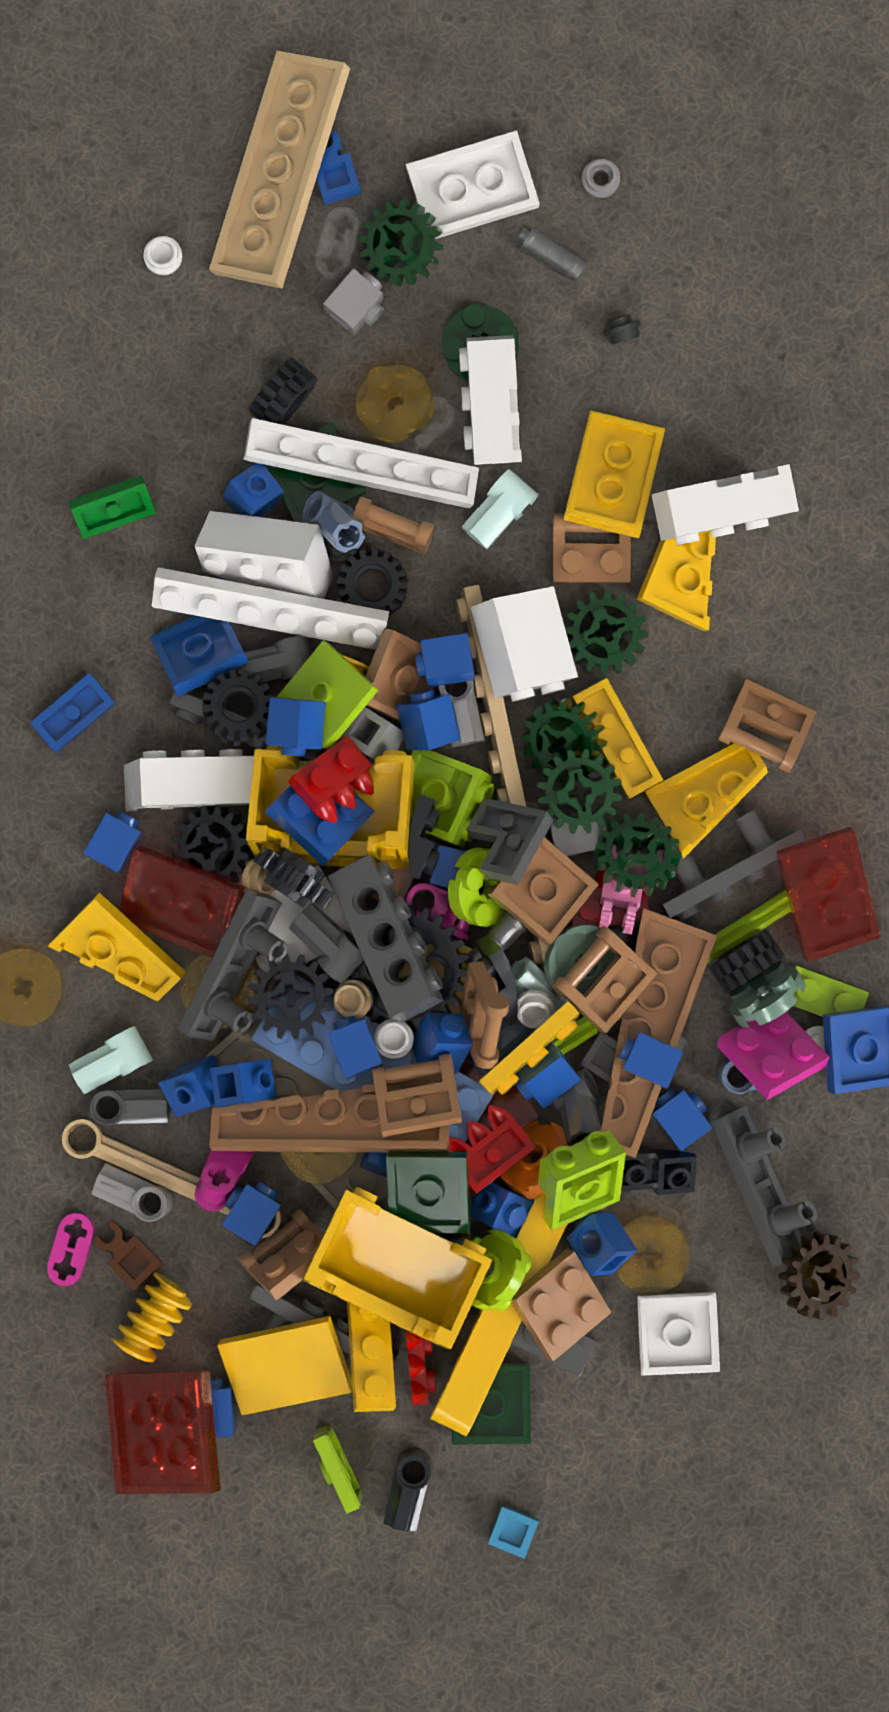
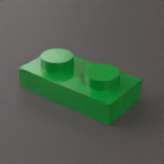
(112, 507)

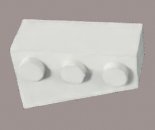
(491, 399)
(724, 503)

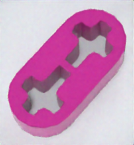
(80, 1251)

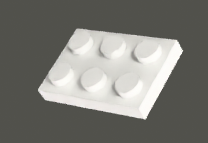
(474, 184)

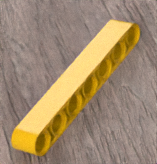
(492, 1334)

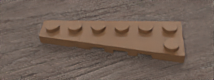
(660, 1011)
(320, 1124)

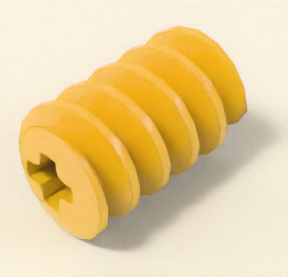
(153, 1319)

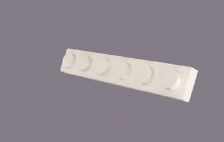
(361, 463)
(268, 608)

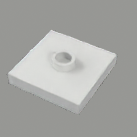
(678, 1333)

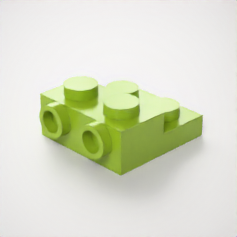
(455, 787)
(581, 1178)

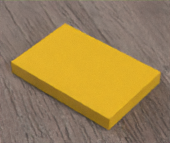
(614, 474)
(285, 1365)

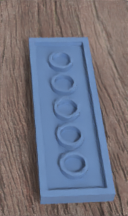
(318, 1059)

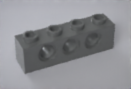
(353, 888)

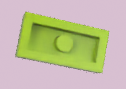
(827, 995)

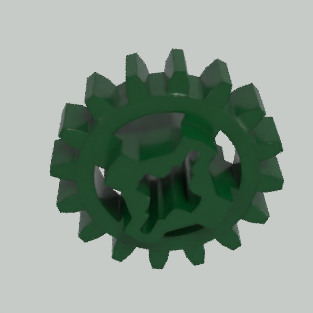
(413, 234)
(599, 615)
(550, 726)
(597, 785)
(637, 869)

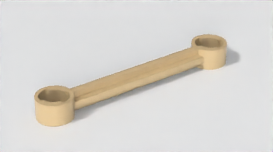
(143, 1165)

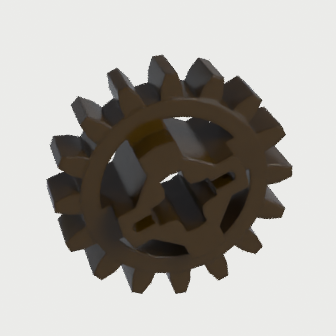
(830, 1260)

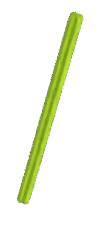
(725, 941)

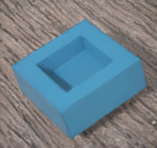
(513, 1531)

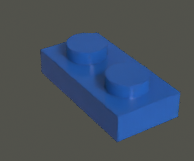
(73, 713)

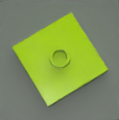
(337, 682)
(337, 1468)

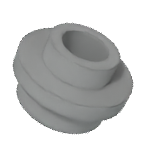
(600, 166)

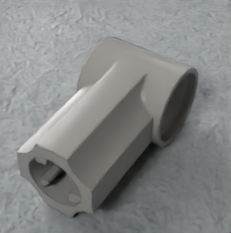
(466, 717)
(129, 1192)

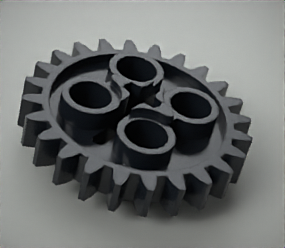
(445, 951)

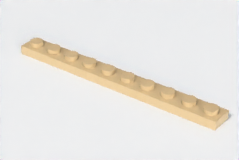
(496, 724)

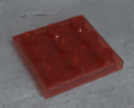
(163, 1432)

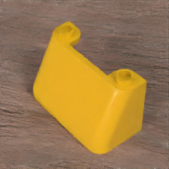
(381, 836)
(397, 1269)

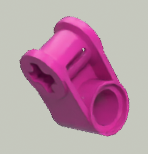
(440, 907)
(220, 1178)

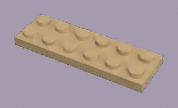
(279, 169)

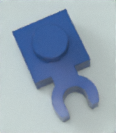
(336, 174)

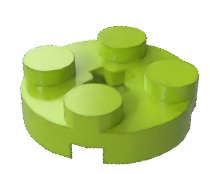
(464, 891)
(508, 1274)

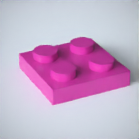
(773, 1054)

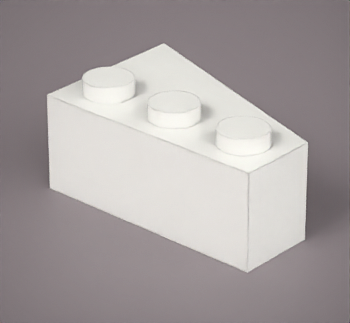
(265, 553)
(188, 780)

